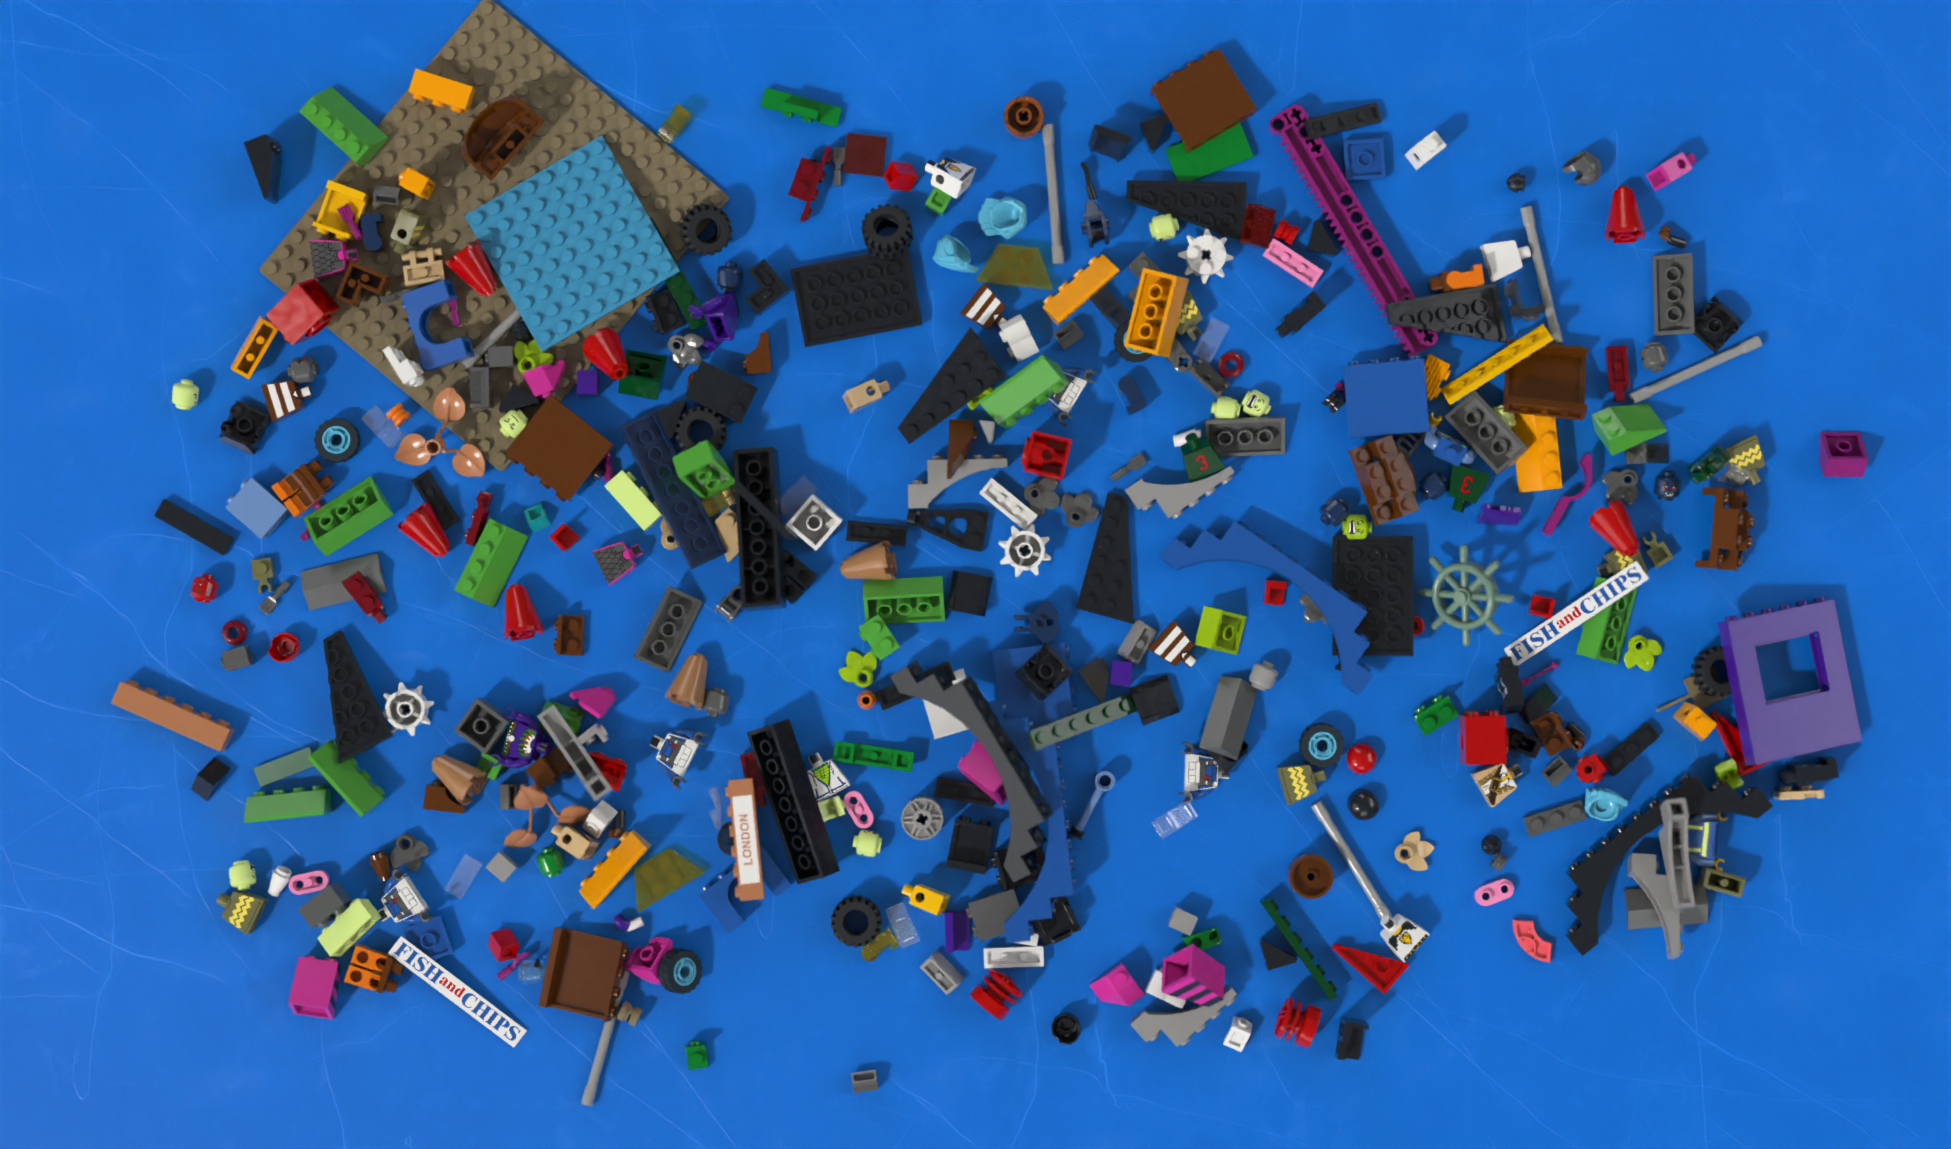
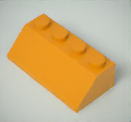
(1080, 290)
(1156, 312)
(1540, 465)
(615, 867)

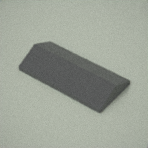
(1673, 294)
(1486, 433)
(1247, 436)
(324, 584)
(668, 629)
(1228, 717)
(1642, 914)

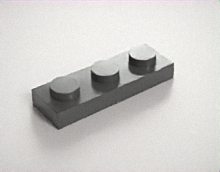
(1554, 818)

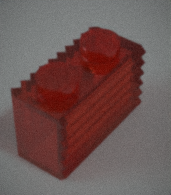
(1257, 226)

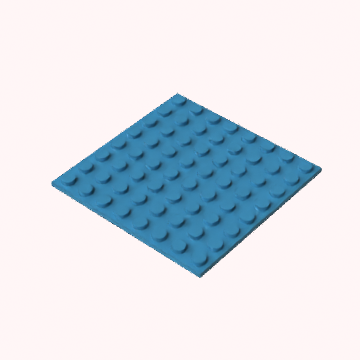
(572, 243)

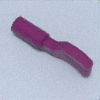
(348, 217)
(454, 312)
(607, 467)
(510, 968)

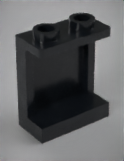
(970, 845)
(1004, 879)

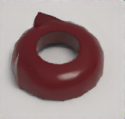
(1230, 356)
(243, 632)

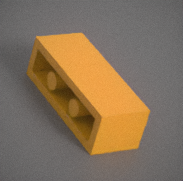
(441, 91)
(254, 347)

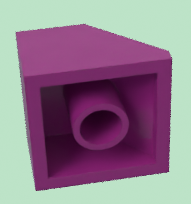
(1842, 454)

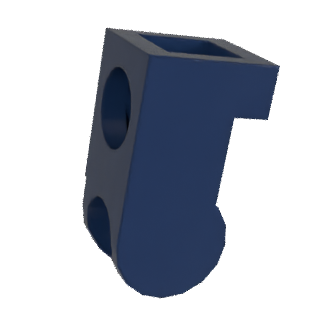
(371, 231)
(1132, 393)

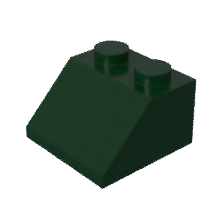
(643, 375)

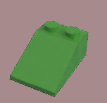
(1626, 426)
(704, 470)

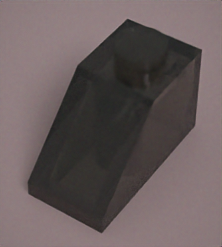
(1647, 454)
(1096, 677)

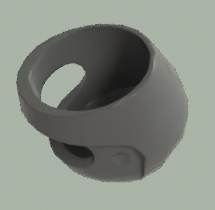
(1587, 167)

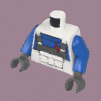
(1062, 402)
(677, 752)
(1200, 773)
(403, 901)

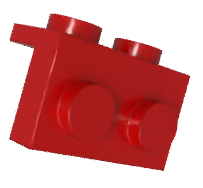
(612, 769)

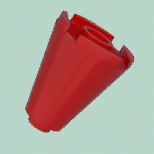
(1624, 218)
(473, 268)
(606, 352)
(1615, 528)
(425, 530)
(520, 615)

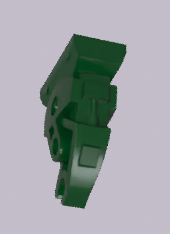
(1708, 464)

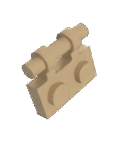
(426, 272)

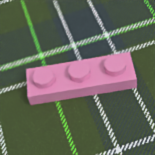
(1292, 263)

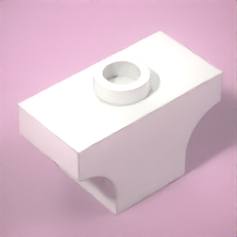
(599, 819)

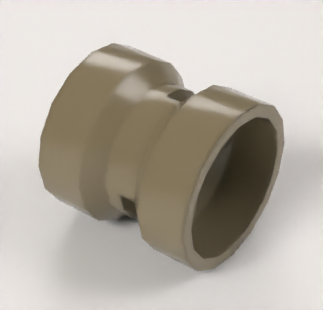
(629, 1013)

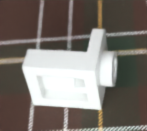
(589, 735)
(1238, 1033)

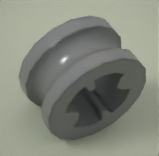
(1498, 861)

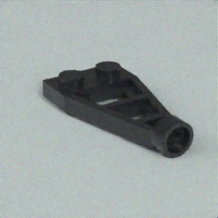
(974, 532)

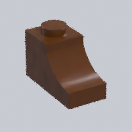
(760, 359)
(439, 799)

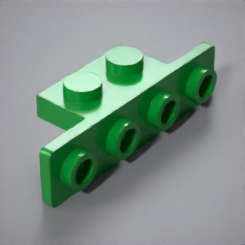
(801, 107)

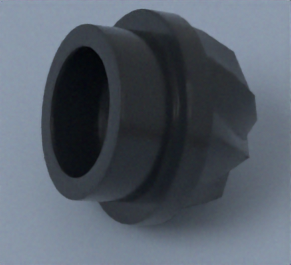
(1516, 182)
(520, 331)
(1491, 844)

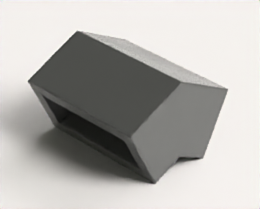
(387, 195)
(1068, 335)
(1556, 771)
(506, 792)
(865, 1081)

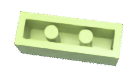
(634, 499)
(348, 927)

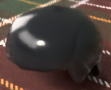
(1363, 804)
(1066, 1028)

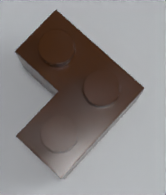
(358, 280)
(548, 768)

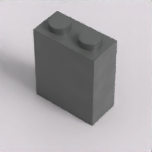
(991, 913)

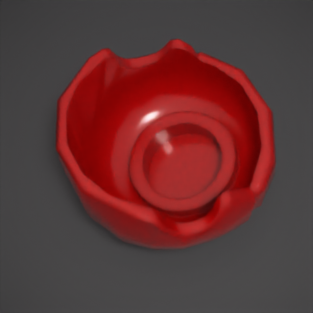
(284, 647)
(1361, 758)

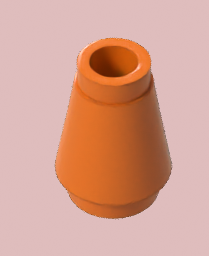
(871, 695)

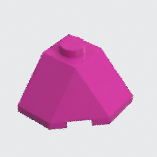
(545, 378)
(595, 700)
(645, 960)
(1117, 986)

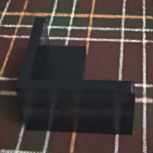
(770, 289)
(1350, 1038)

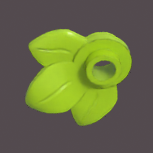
(531, 353)
(1643, 655)
(858, 665)

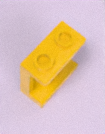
(329, 218)

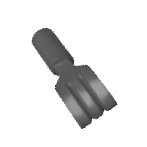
(838, 160)
(390, 298)
(1133, 464)
(271, 602)

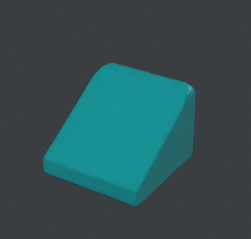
(537, 517)

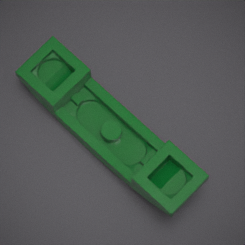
(873, 756)

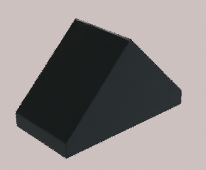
(1152, 130)
(1320, 242)
(518, 399)
(670, 415)
(1538, 703)
(1524, 743)
(210, 778)
(1274, 956)

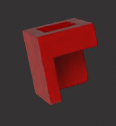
(900, 176)
(564, 537)
(1274, 592)
(1541, 606)
(503, 944)

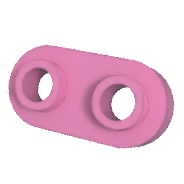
(858, 809)
(309, 882)
(1494, 891)

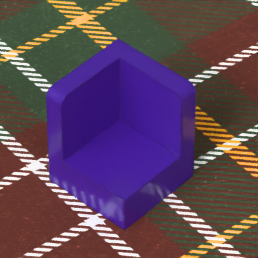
(588, 382)
(1121, 673)

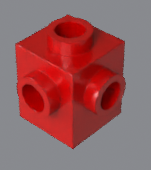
(1598, 769)

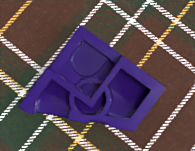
(1499, 515)

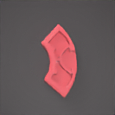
(1530, 941)

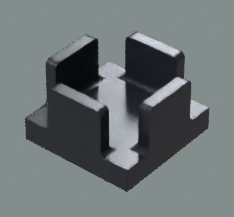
(1061, 924)

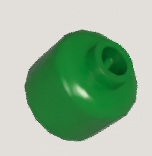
(550, 861)

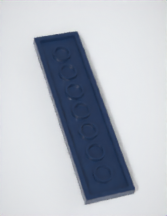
(675, 499)

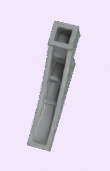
(922, 494)
(1175, 497)
(574, 752)
(1674, 847)
(1643, 870)
(1181, 1023)

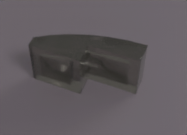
(1110, 307)

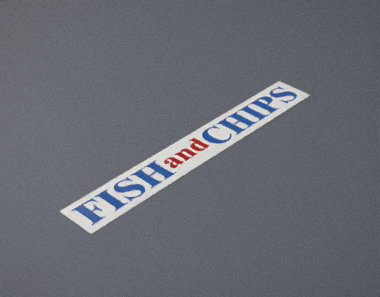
(1576, 613)
(457, 991)

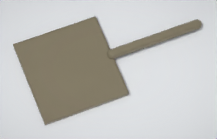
(1699, 698)

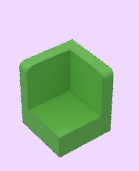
(938, 201)
(493, 772)

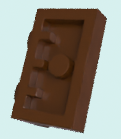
(569, 635)
(1550, 730)

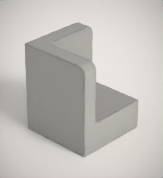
(502, 866)
(1182, 921)

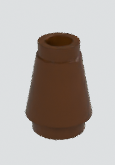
(380, 864)

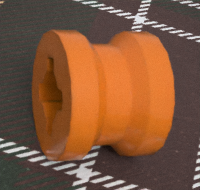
(398, 415)

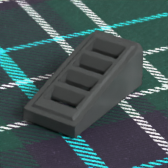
(1412, 447)

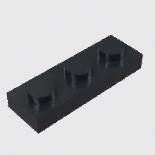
(1630, 748)

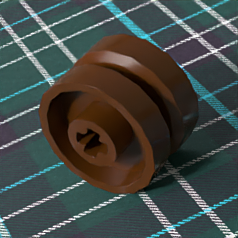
(1306, 864)

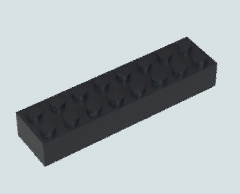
(758, 540)
(793, 801)

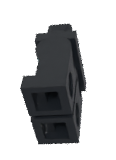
(1299, 317)
(800, 572)
(1509, 686)
(1801, 773)

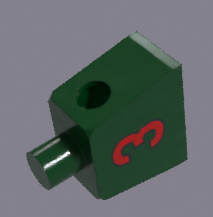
(1199, 457)
(1465, 486)

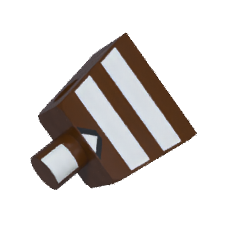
(984, 309)
(285, 399)
(1173, 646)

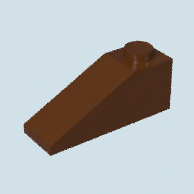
(959, 444)

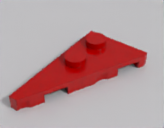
(1732, 742)
(1375, 968)

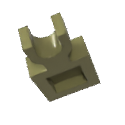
(1657, 552)
(263, 570)

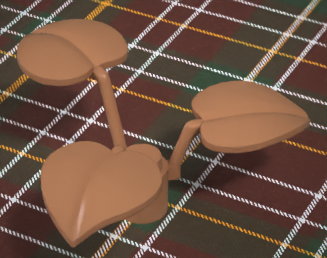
(415, 450)
(535, 797)

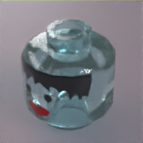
(531, 971)

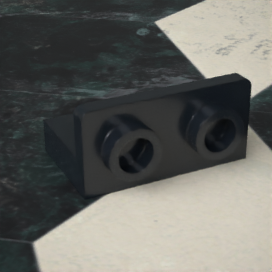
(664, 311)

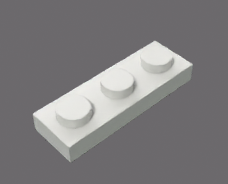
(1008, 504)
(1013, 956)

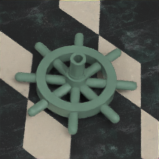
(1465, 595)

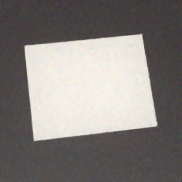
(942, 721)

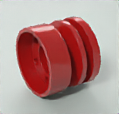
(996, 993)
(1296, 1022)

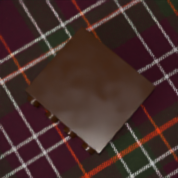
(1203, 100)
(1548, 383)
(559, 448)
(583, 973)

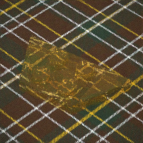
(1016, 267)
(662, 876)

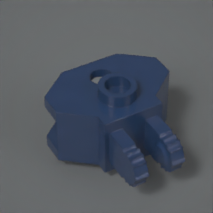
(1094, 224)
(1038, 622)

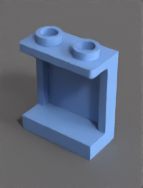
(257, 508)

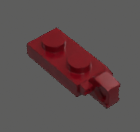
(1617, 371)
(478, 518)
(365, 596)
(751, 770)

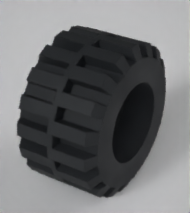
(721, 234)
(887, 245)
(701, 414)
(1702, 672)
(852, 938)

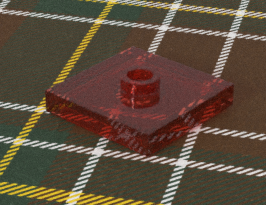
(865, 155)

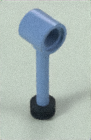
(1076, 832)

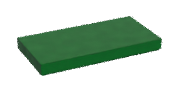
(1217, 154)

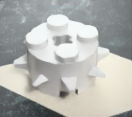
(1217, 257)
(1029, 561)
(396, 712)

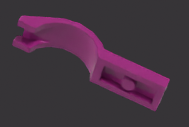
(1558, 510)

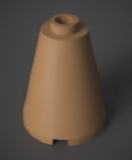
(871, 563)
(690, 683)
(459, 777)

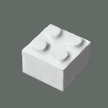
(814, 522)

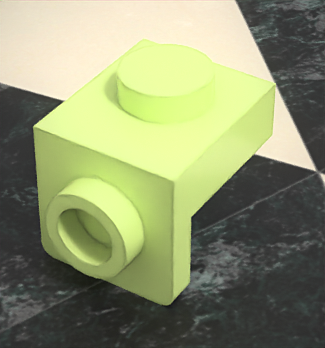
(831, 808)

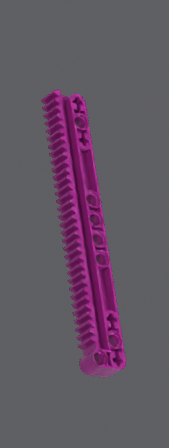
(1329, 187)

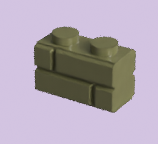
(1721, 881)

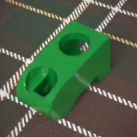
(1203, 939)

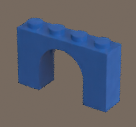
(419, 306)
(718, 895)

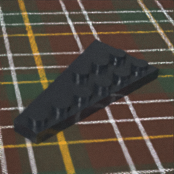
(1204, 204)
(1461, 313)
(959, 380)
(1108, 574)
(354, 707)

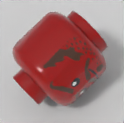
(204, 588)

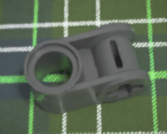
(1176, 353)
(731, 603)

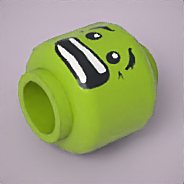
(1356, 526)

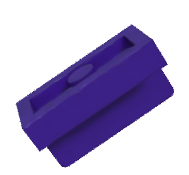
(957, 931)

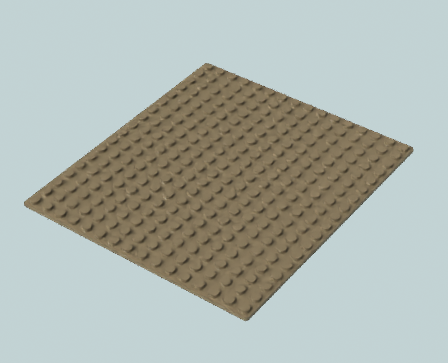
(495, 59)

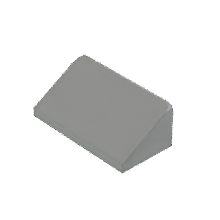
(988, 428)
(1137, 641)
(942, 972)

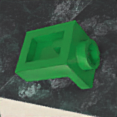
(696, 1055)

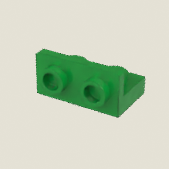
(1434, 715)

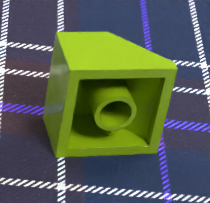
(1220, 630)

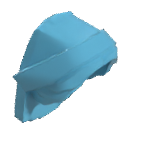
(1002, 217)
(953, 255)
(1603, 803)

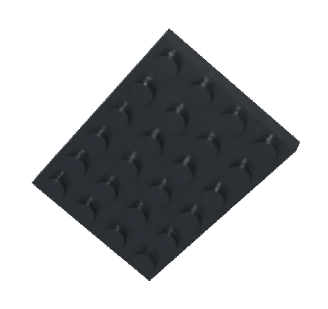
(855, 298)
(1380, 577)

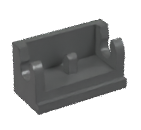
(1208, 378)
(480, 387)

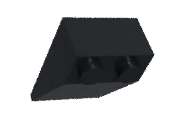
(266, 163)
(720, 391)

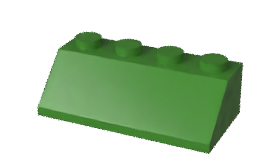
(344, 125)
(1024, 391)
(348, 516)
(491, 562)
(905, 600)
(1606, 631)
(348, 779)
(288, 805)

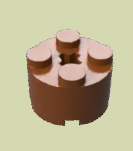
(1022, 106)

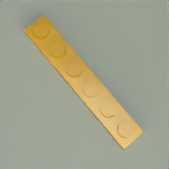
(1496, 364)

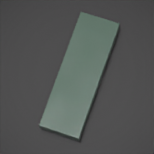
(283, 767)

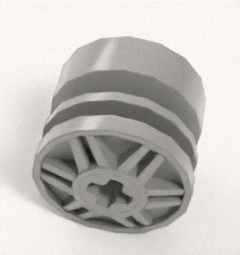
(929, 808)

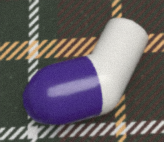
(627, 925)

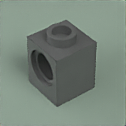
(500, 357)
(237, 658)

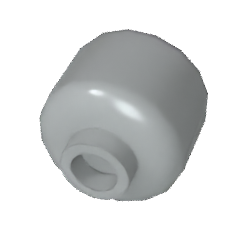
(1263, 676)

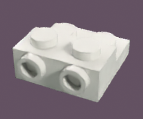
(407, 370)

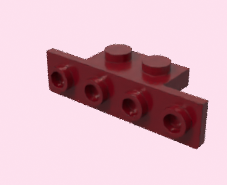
(806, 181)

